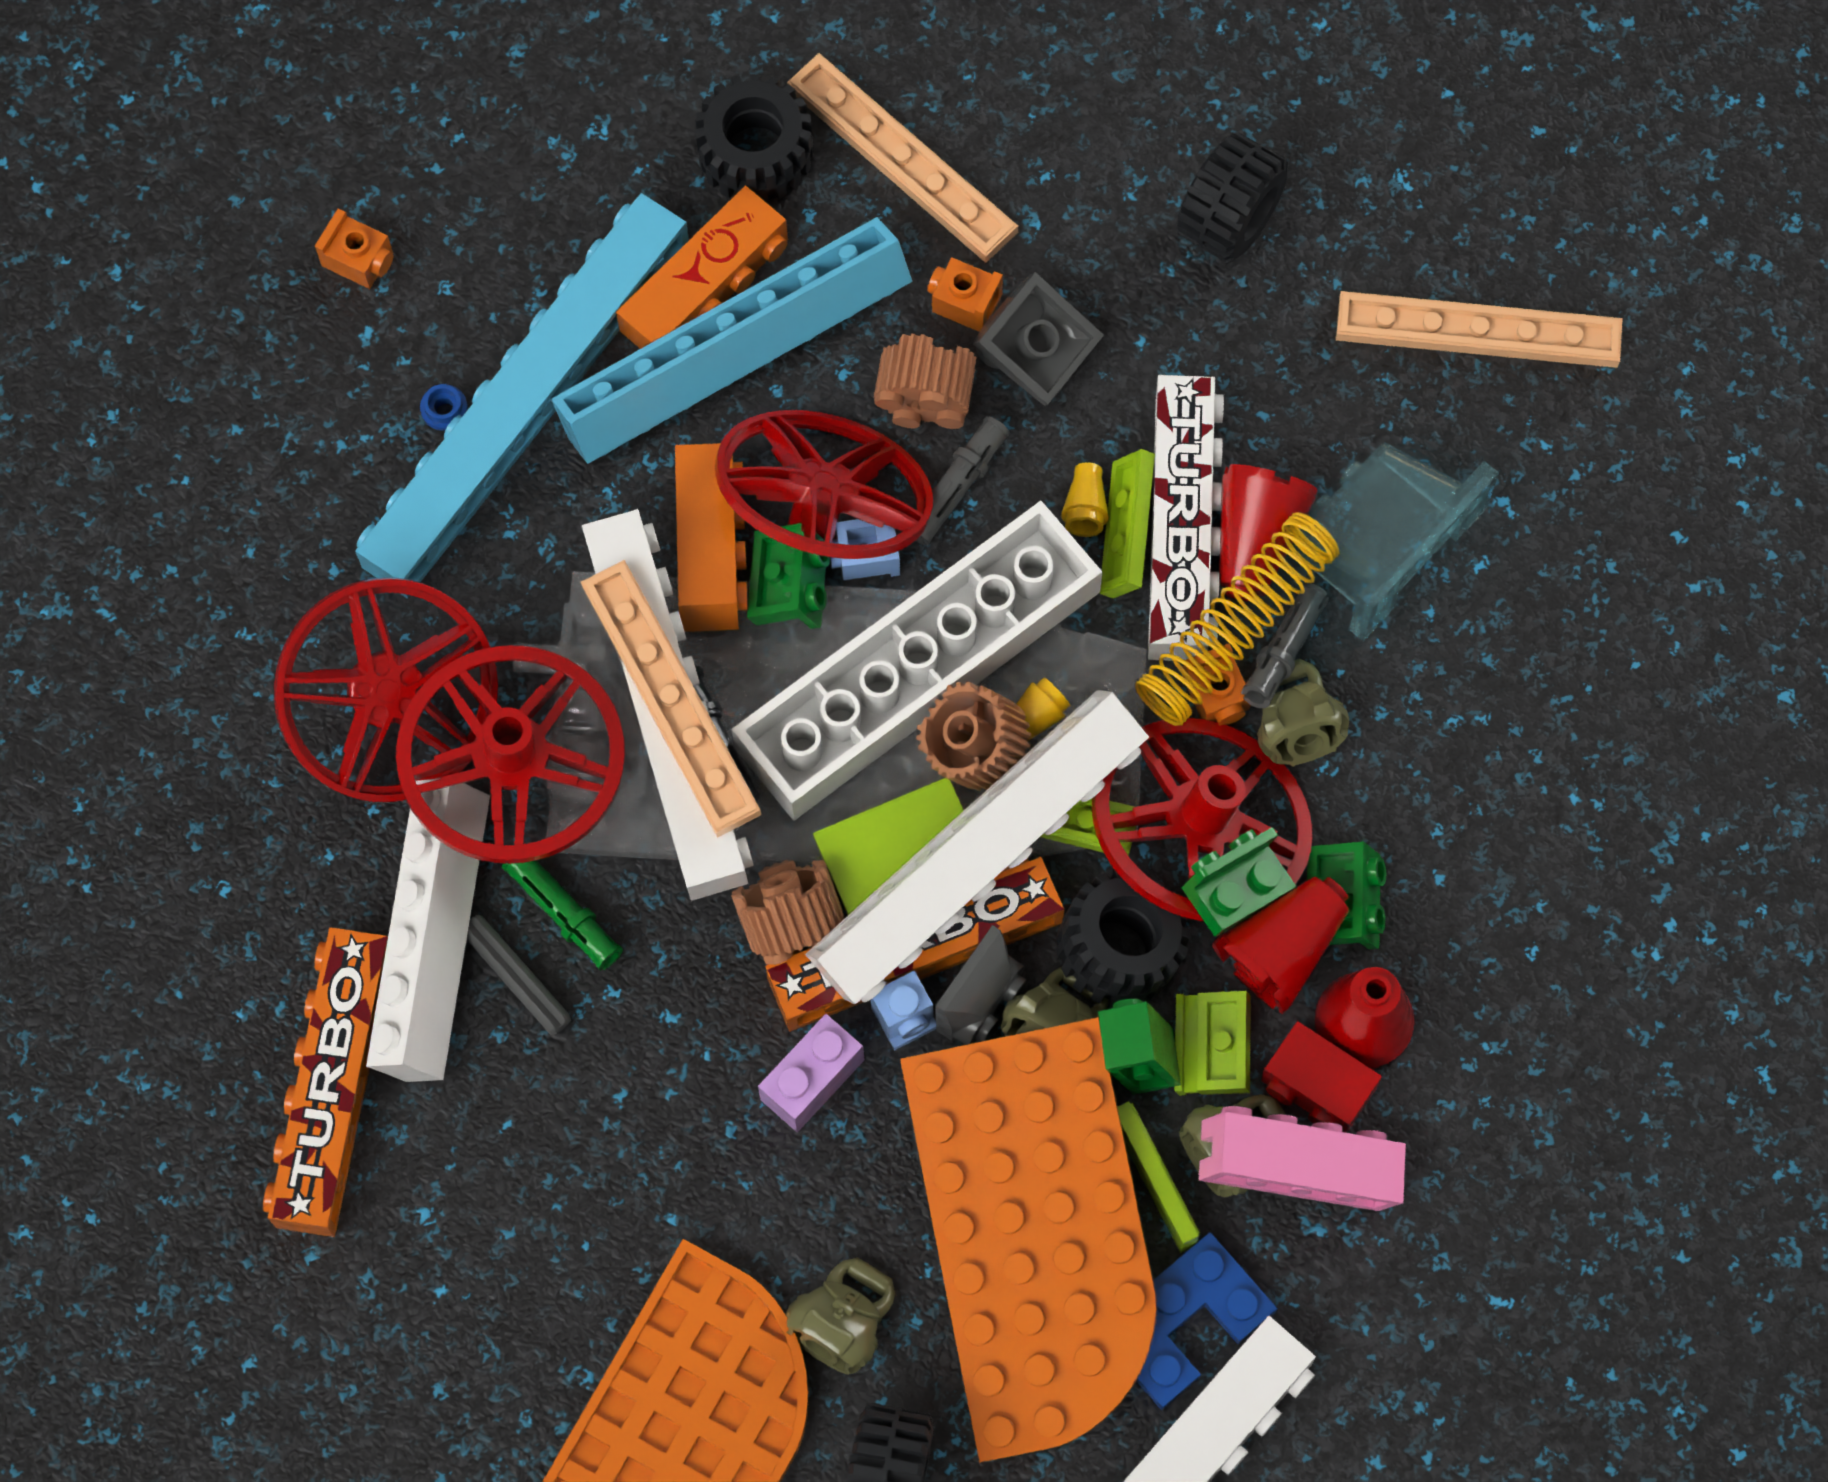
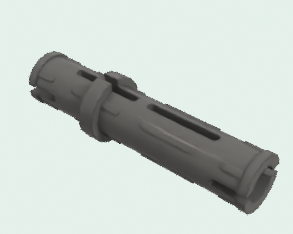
(967, 466)
(1277, 659)

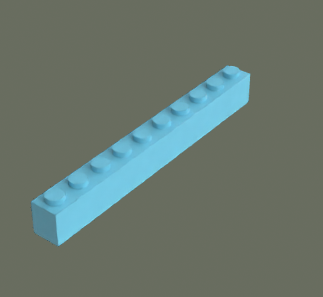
(517, 400)

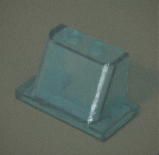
(1389, 524)

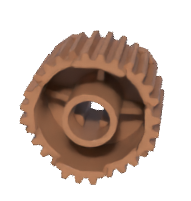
(925, 382)
(973, 735)
(788, 909)

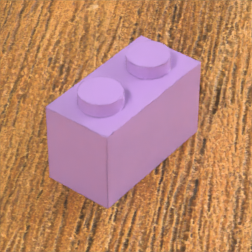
(811, 1072)

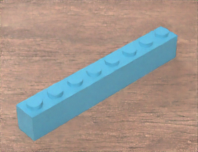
(732, 340)

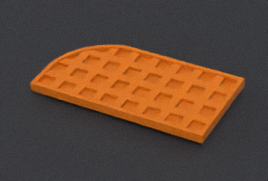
(1034, 1232)
(696, 1388)

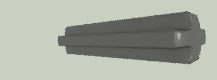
(517, 975)

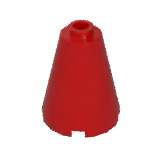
(1251, 511)
(1285, 941)
(1366, 1016)

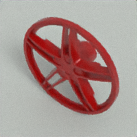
(823, 488)
(378, 684)
(509, 753)
(1199, 810)

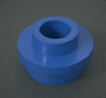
(438, 396)

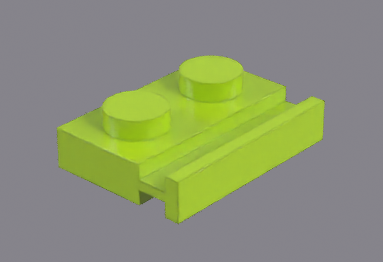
(1213, 1042)

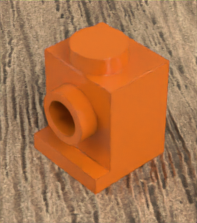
(360, 264)
(969, 306)
(1224, 705)

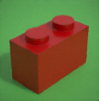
(1319, 1078)

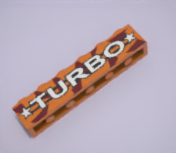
(1017, 905)
(329, 1085)

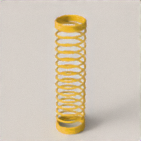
(1180, 708)

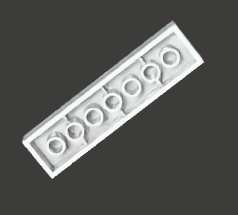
(894, 671)

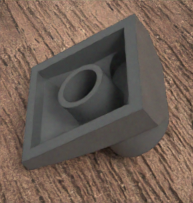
(1036, 339)
(979, 991)

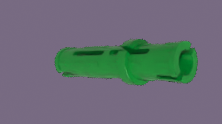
(576, 923)

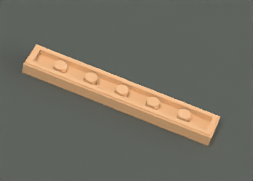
(903, 158)
(1479, 329)
(671, 699)

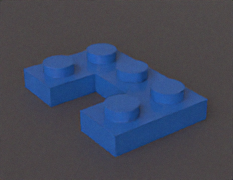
(1198, 1279)

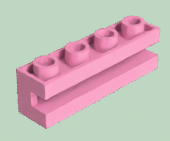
(1303, 1160)

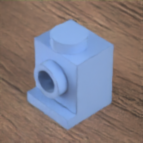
(859, 533)
(904, 1010)

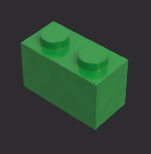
(1139, 1047)

